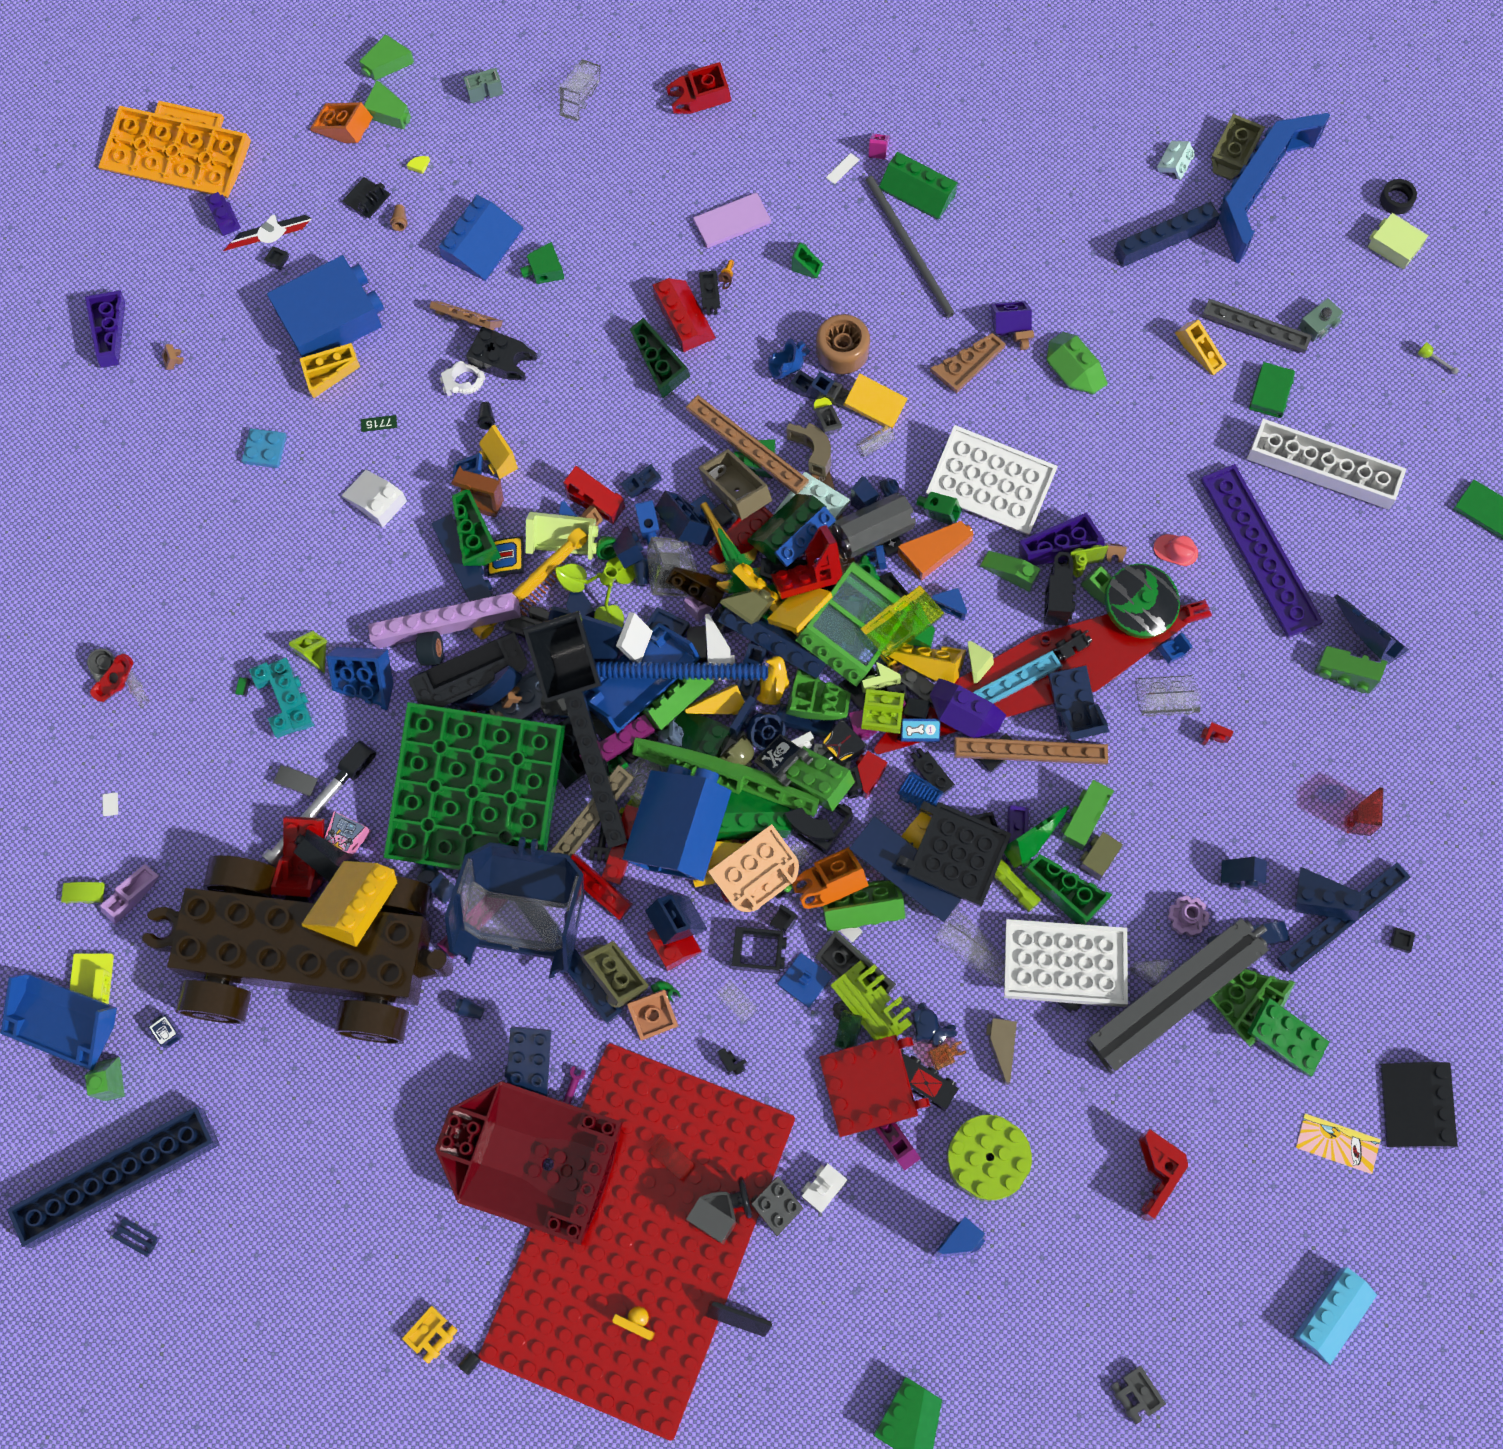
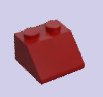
(675, 952)

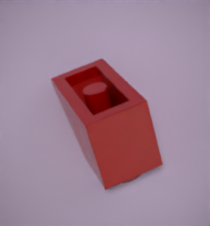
(870, 771)

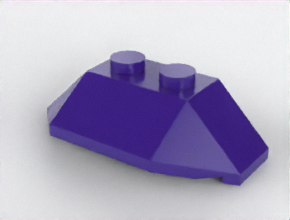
(965, 710)

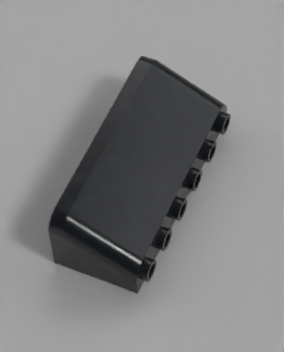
(467, 672)

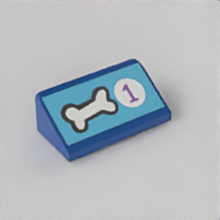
(920, 730)

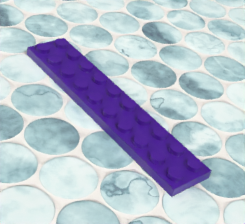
(1261, 551)

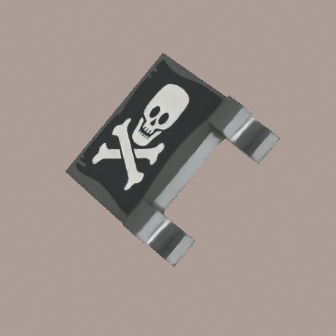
(780, 757)

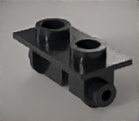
(1078, 640)

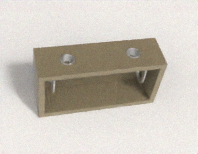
(726, 475)

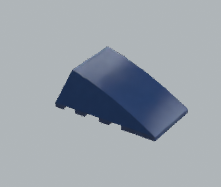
(1374, 636)

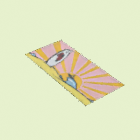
(1338, 1143)

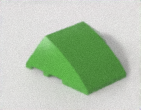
(816, 699)
(1243, 997)

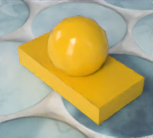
(636, 1320)

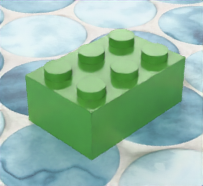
(821, 779)

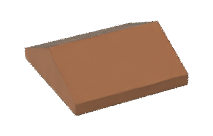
(652, 1014)

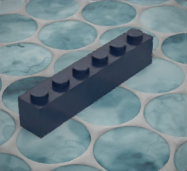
(1166, 234)
(469, 576)
(774, 640)

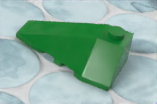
(1028, 845)

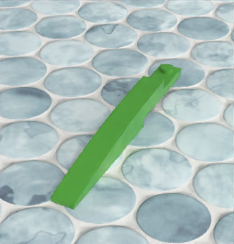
(731, 775)

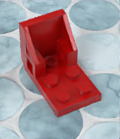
(814, 574)
(292, 874)
(1157, 1154)

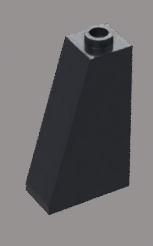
(320, 854)

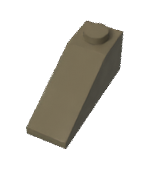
(1002, 1043)

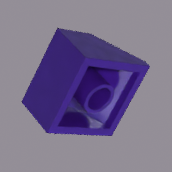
(1011, 317)

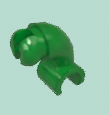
(660, 985)

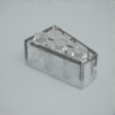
(577, 88)

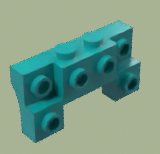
(291, 700)

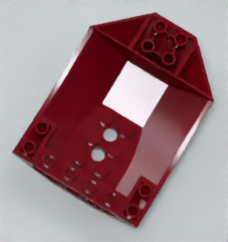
(497, 1151)

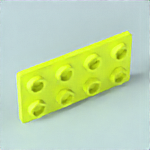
(92, 975)

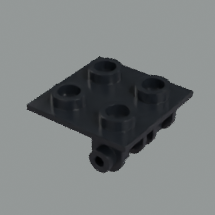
(366, 197)

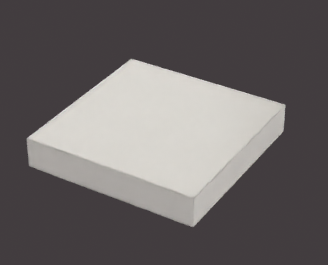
(634, 638)

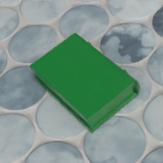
(1272, 390)

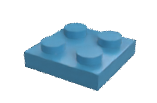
(264, 448)

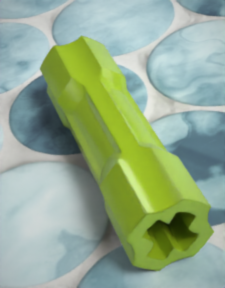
(1024, 895)

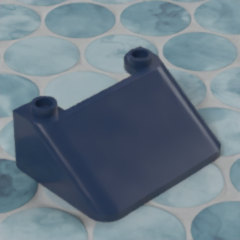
(600, 634)

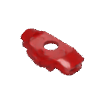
(104, 688)

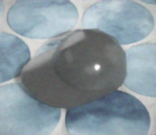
(99, 662)

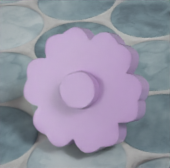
(1188, 916)

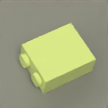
(1397, 240)

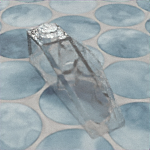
(968, 943)

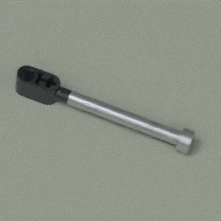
(350, 767)

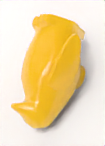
(775, 684)

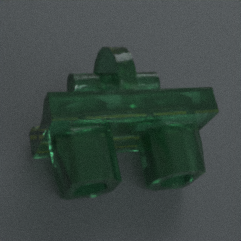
(848, 1030)

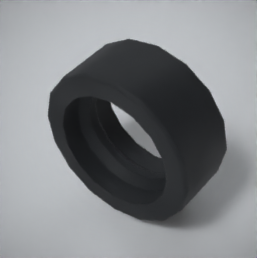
(1399, 185)

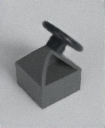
(716, 1214)

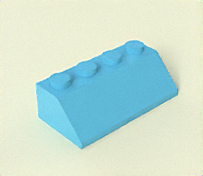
(1336, 1314)

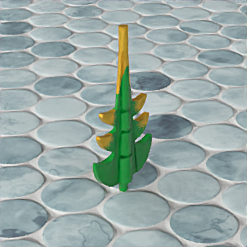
(732, 559)

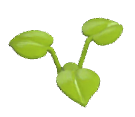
(574, 576)

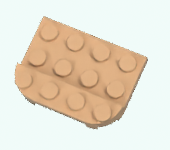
(756, 871)

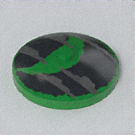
(1142, 600)

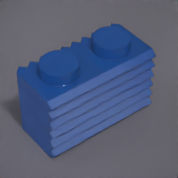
(916, 790)

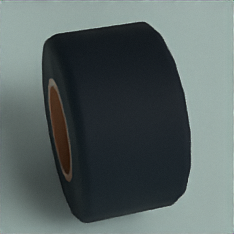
(429, 648)

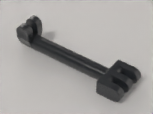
(600, 849)

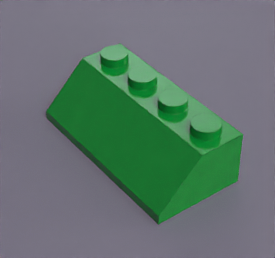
(918, 185)

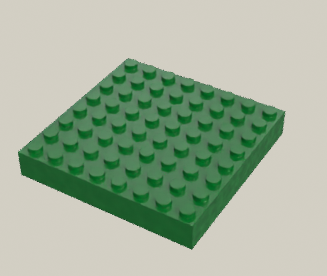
(470, 784)

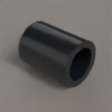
(469, 1362)

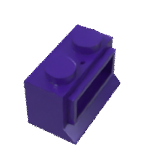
(222, 213)

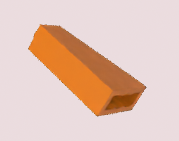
(934, 549)

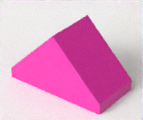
(878, 146)

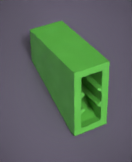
(385, 58)
(387, 107)
(105, 1080)

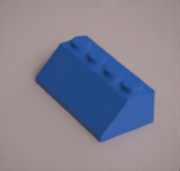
(961, 1240)

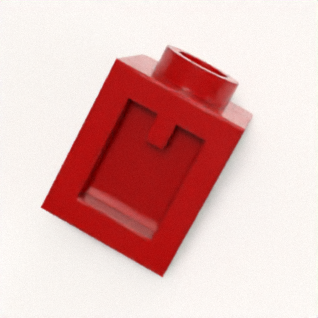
(1218, 733)

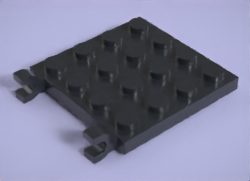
(957, 853)

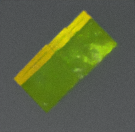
(902, 621)

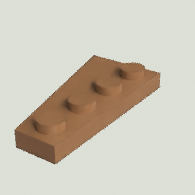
(467, 315)
(961, 368)

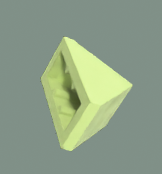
(980, 660)

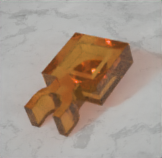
(943, 1055)

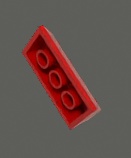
(682, 313)

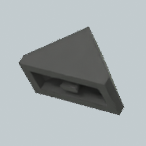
(828, 420)

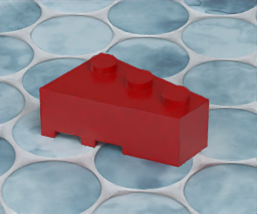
(589, 492)

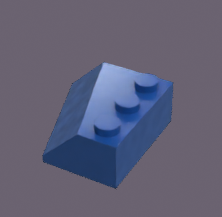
(362, 674)

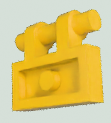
(425, 1329)

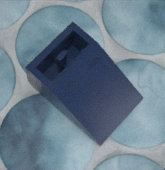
(675, 918)

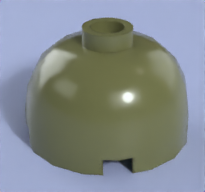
(740, 752)

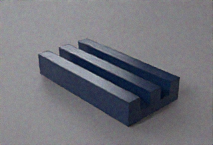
(121, 1229)

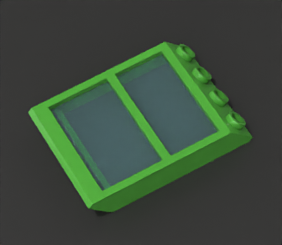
(836, 629)

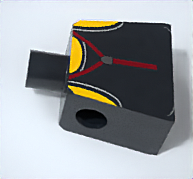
(843, 744)

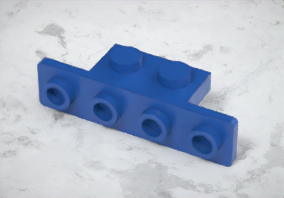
(799, 541)

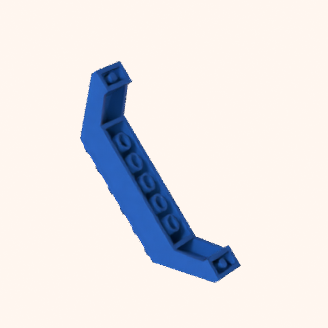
(1279, 139)

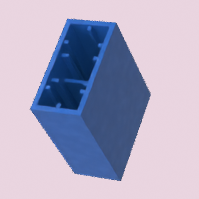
(327, 307)
(678, 822)

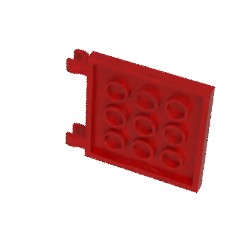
(870, 1085)

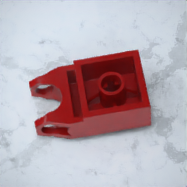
(700, 89)

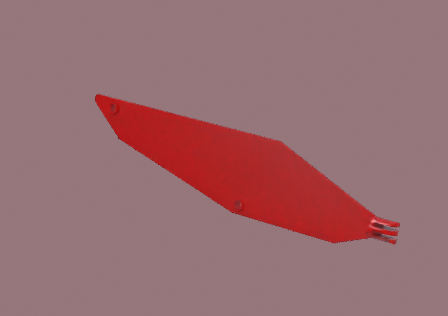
(1105, 658)

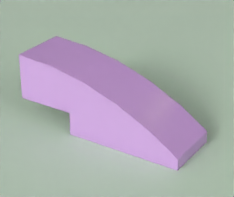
(129, 894)

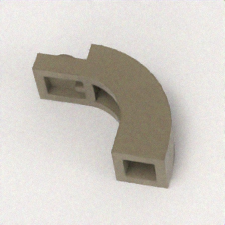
(818, 442)

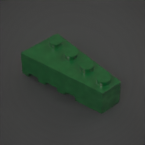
(661, 361)

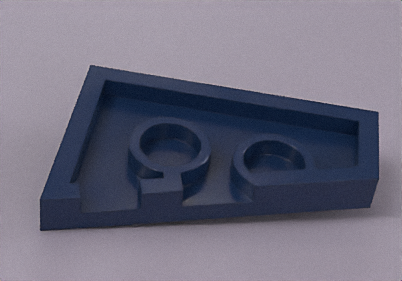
(819, 728)

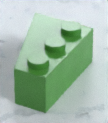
(1350, 670)

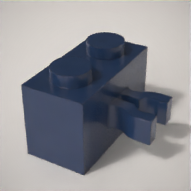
(1243, 872)

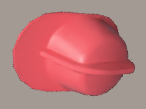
(1176, 549)

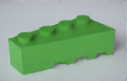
(675, 700)

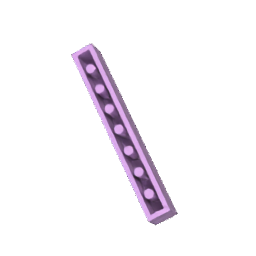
(445, 620)

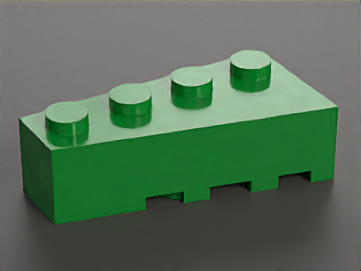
(1066, 890)

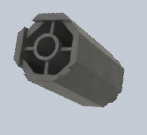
(873, 525)

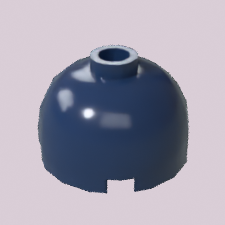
(764, 729)

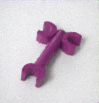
(573, 1084)

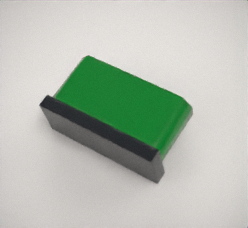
(243, 686)

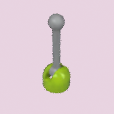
(1427, 351)

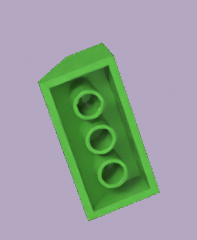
(871, 905)

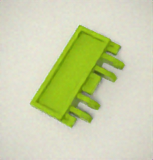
(870, 1003)

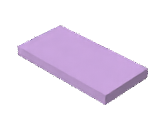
(732, 220)

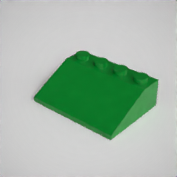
(751, 814)

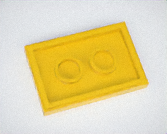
(875, 401)
(799, 609)

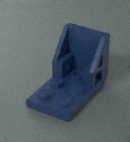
(1075, 705)

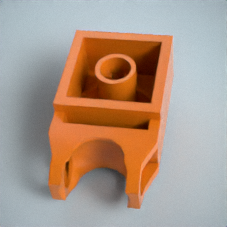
(831, 879)

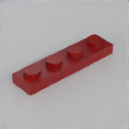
(615, 866)
(602, 890)

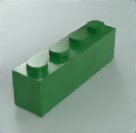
(474, 537)

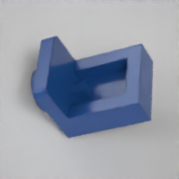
(1175, 648)

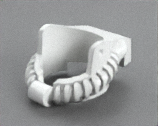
(449, 377)

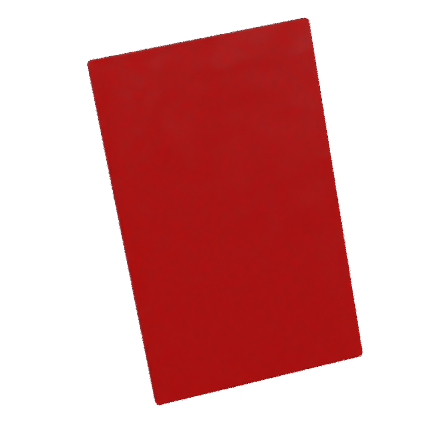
(640, 1249)

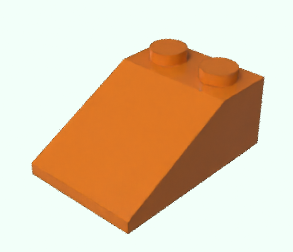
(342, 121)

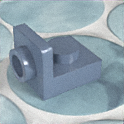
(672, 735)

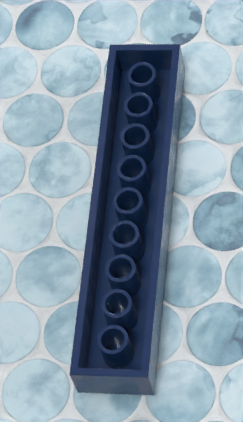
(112, 1177)

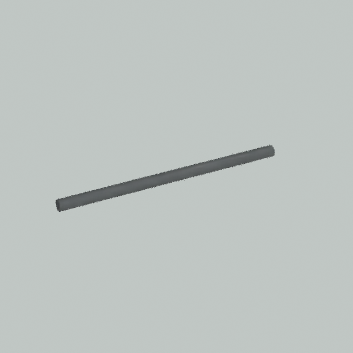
(910, 247)

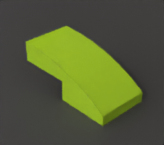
(82, 892)

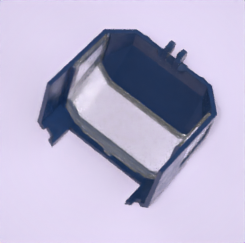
(516, 903)

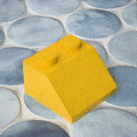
(497, 453)

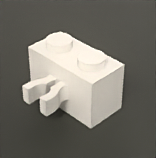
(823, 1188)

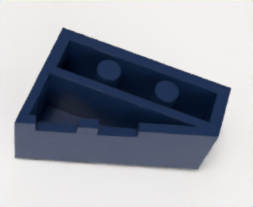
(682, 520)
(1325, 897)

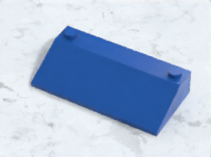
(623, 699)
(57, 1019)

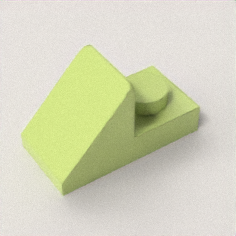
(885, 678)

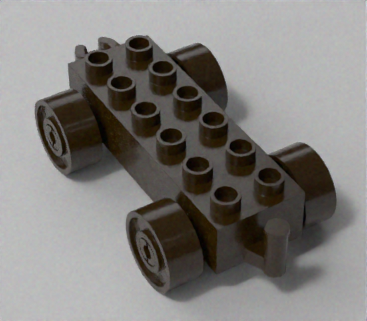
(252, 939)

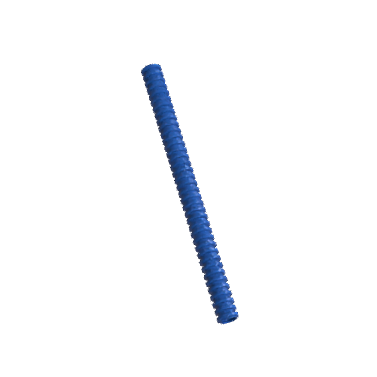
(682, 670)

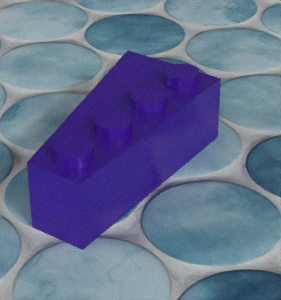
(106, 325)
(1064, 537)

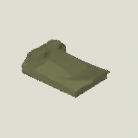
(1235, 146)
(614, 973)

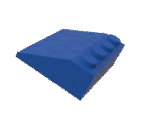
(480, 238)

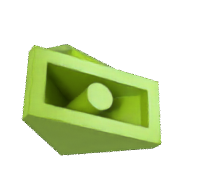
(311, 648)

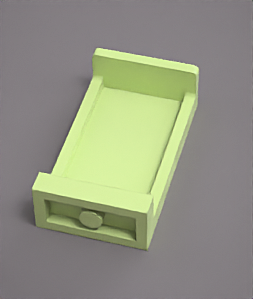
(552, 531)

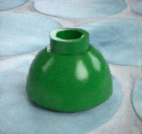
(605, 549)

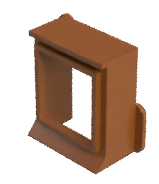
(485, 490)

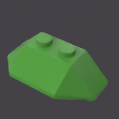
(1075, 363)

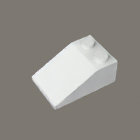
(375, 497)
(717, 647)

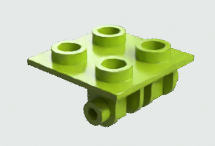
(1084, 557)

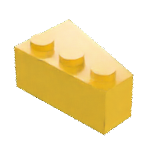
(328, 367)

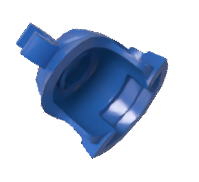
(788, 360)

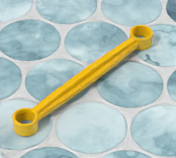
(575, 541)

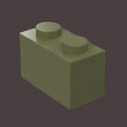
(1100, 856)

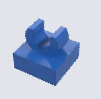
(879, 557)

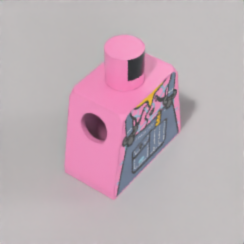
(346, 833)

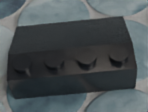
(1419, 1105)

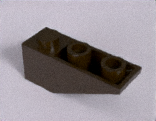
(696, 585)

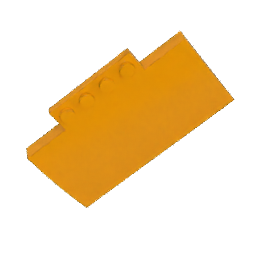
(176, 148)

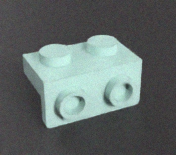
(1176, 158)

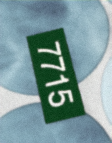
(378, 423)

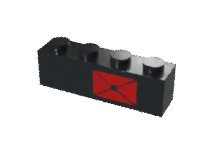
(928, 1084)

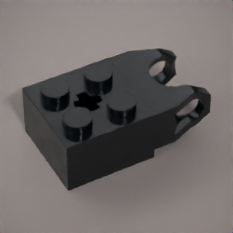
(499, 354)
(1060, 592)

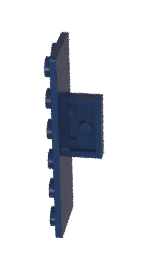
(529, 1059)

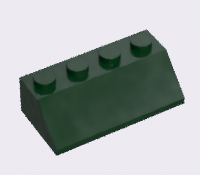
(784, 524)

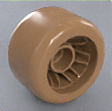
(842, 344)

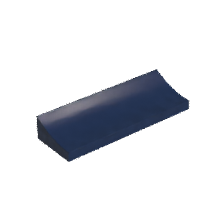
(881, 849)

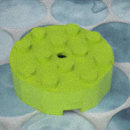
(1009, 1154)

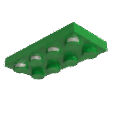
(1288, 1037)

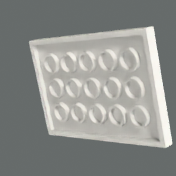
(992, 479)
(1066, 963)

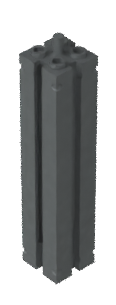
(1178, 994)

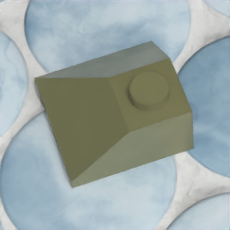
(750, 604)

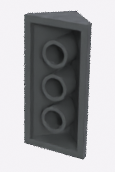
(840, 955)

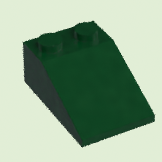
(703, 734)

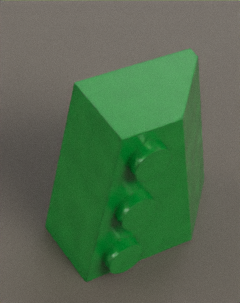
(910, 1418)

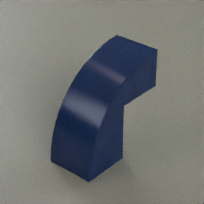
(810, 387)

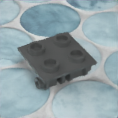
(776, 1206)

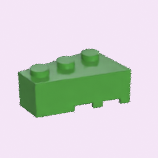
(1086, 815)

